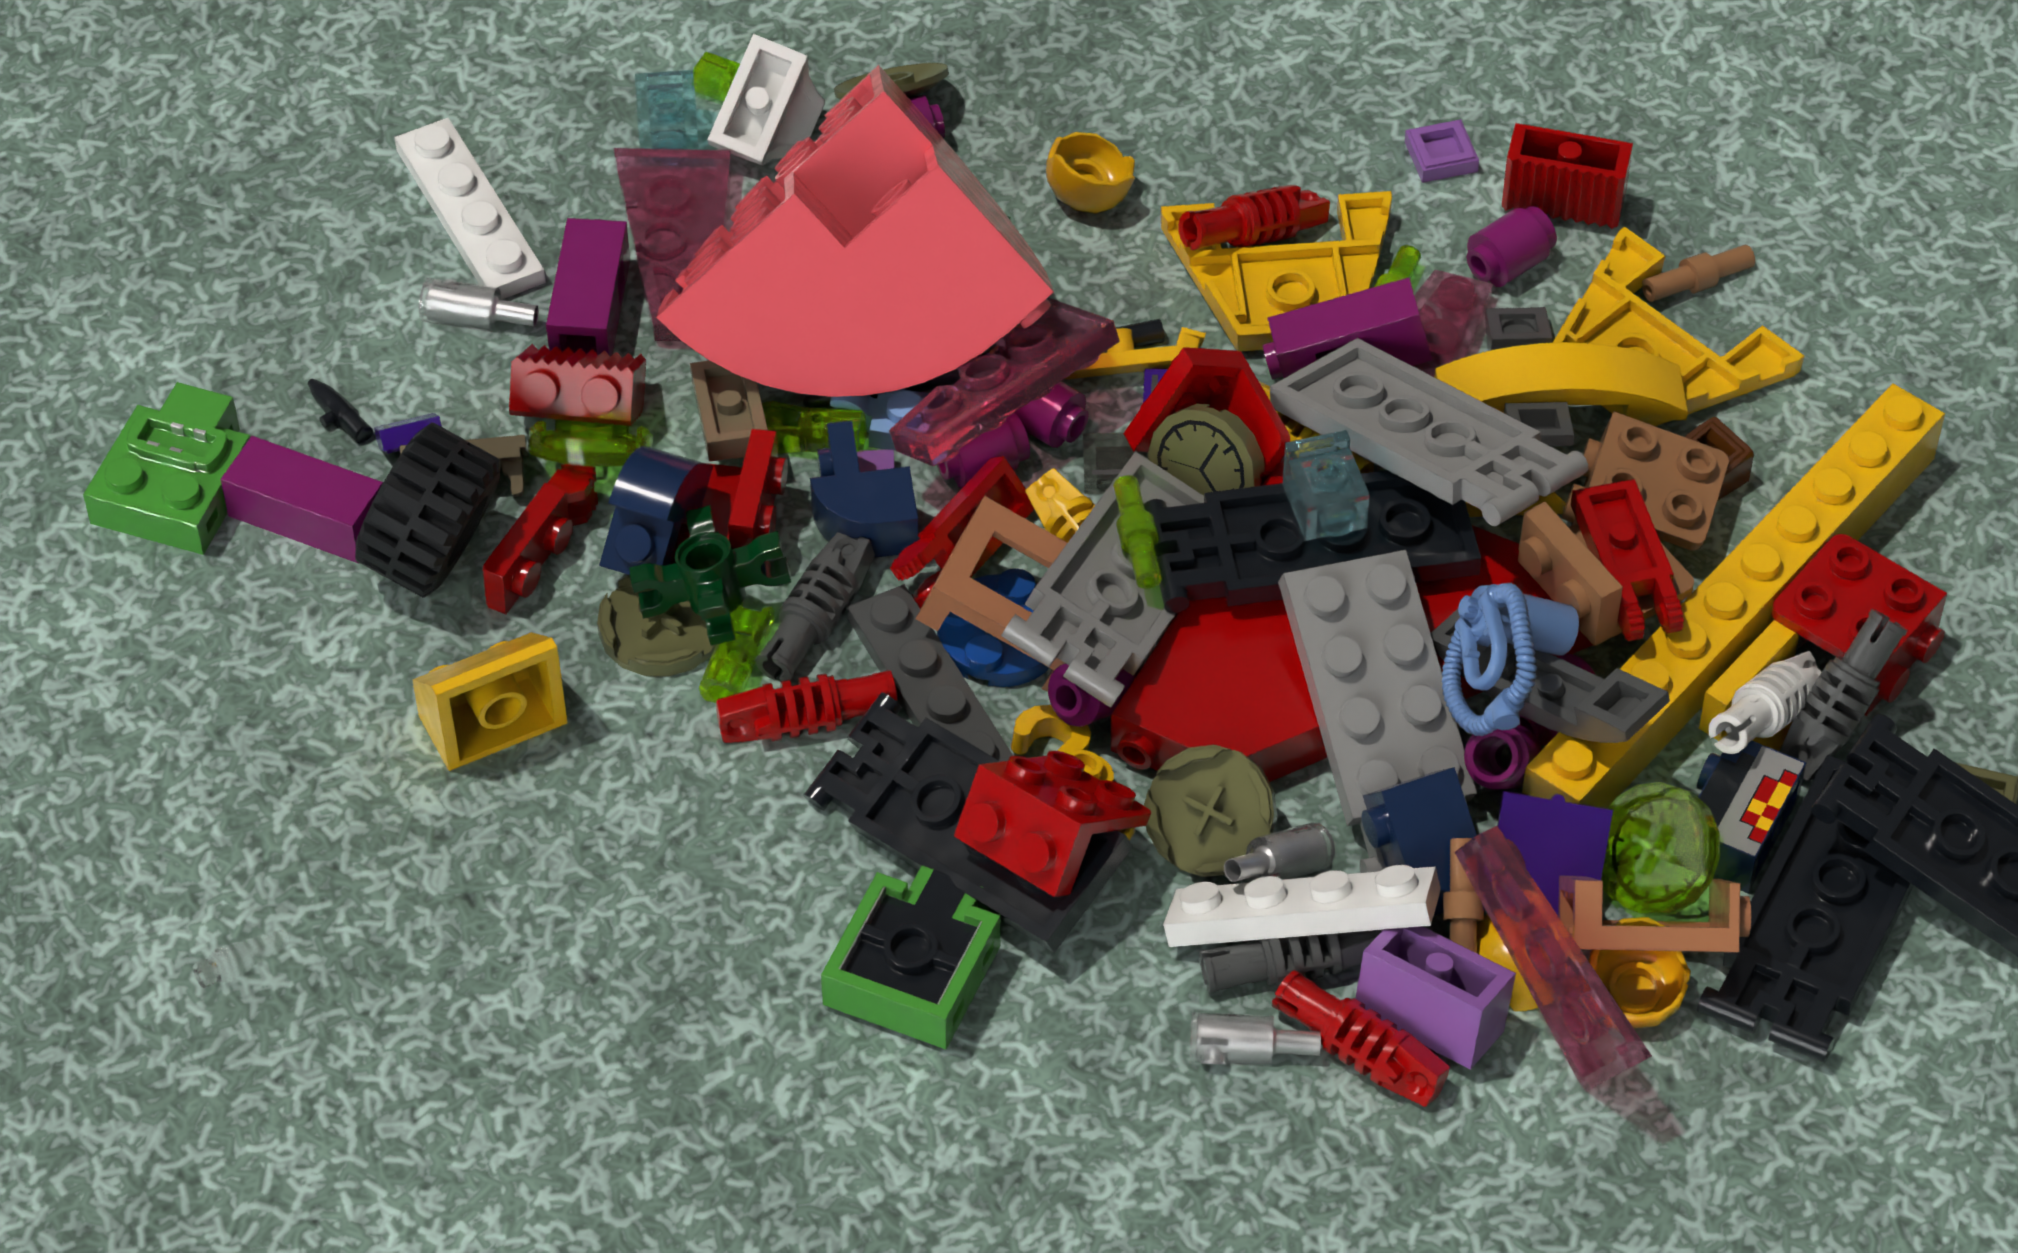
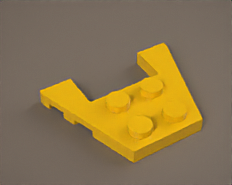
(1265, 281)
(1617, 317)

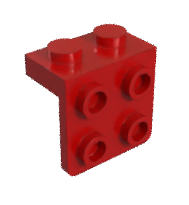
(1221, 381)
(746, 494)
(1838, 591)
(1041, 816)

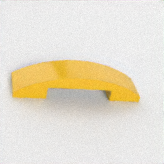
(1574, 374)

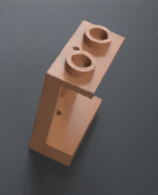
(971, 600)
(1582, 916)

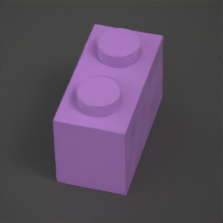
(1436, 991)

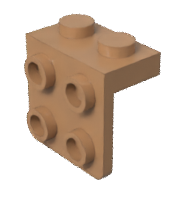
(1673, 474)
(1574, 576)

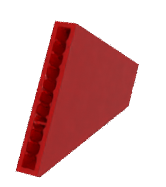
(1239, 680)

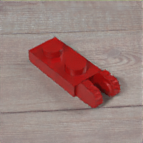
(539, 531)
(940, 536)
(1628, 546)

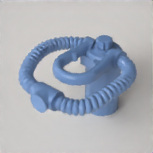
(1499, 618)

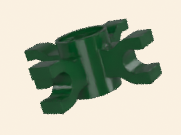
(710, 575)

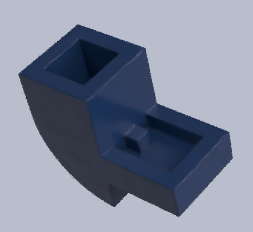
(862, 503)
(651, 506)

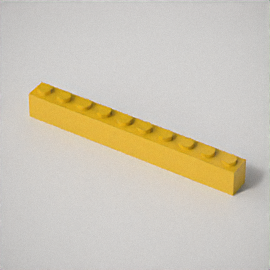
(1735, 602)

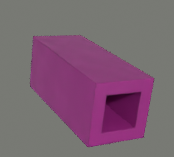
(589, 286)
(1379, 316)
(298, 496)

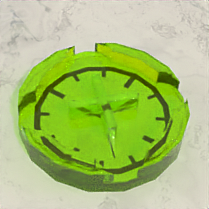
(586, 443)
(1660, 849)

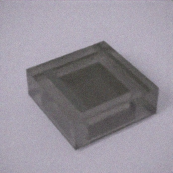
(1104, 459)

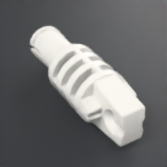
(1766, 703)

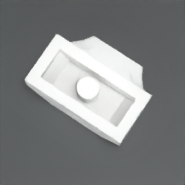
(767, 104)

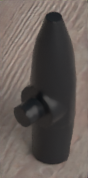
(339, 411)

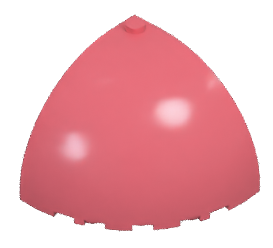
(860, 261)

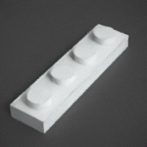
(469, 208)
(1302, 906)

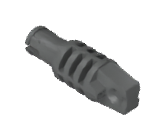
(816, 604)
(1842, 694)
(1277, 957)

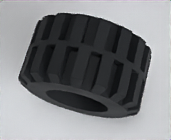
(427, 509)

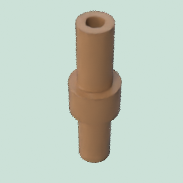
(1698, 273)
(1462, 903)

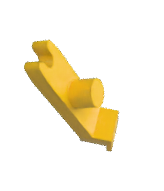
(1124, 359)

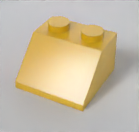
(492, 699)

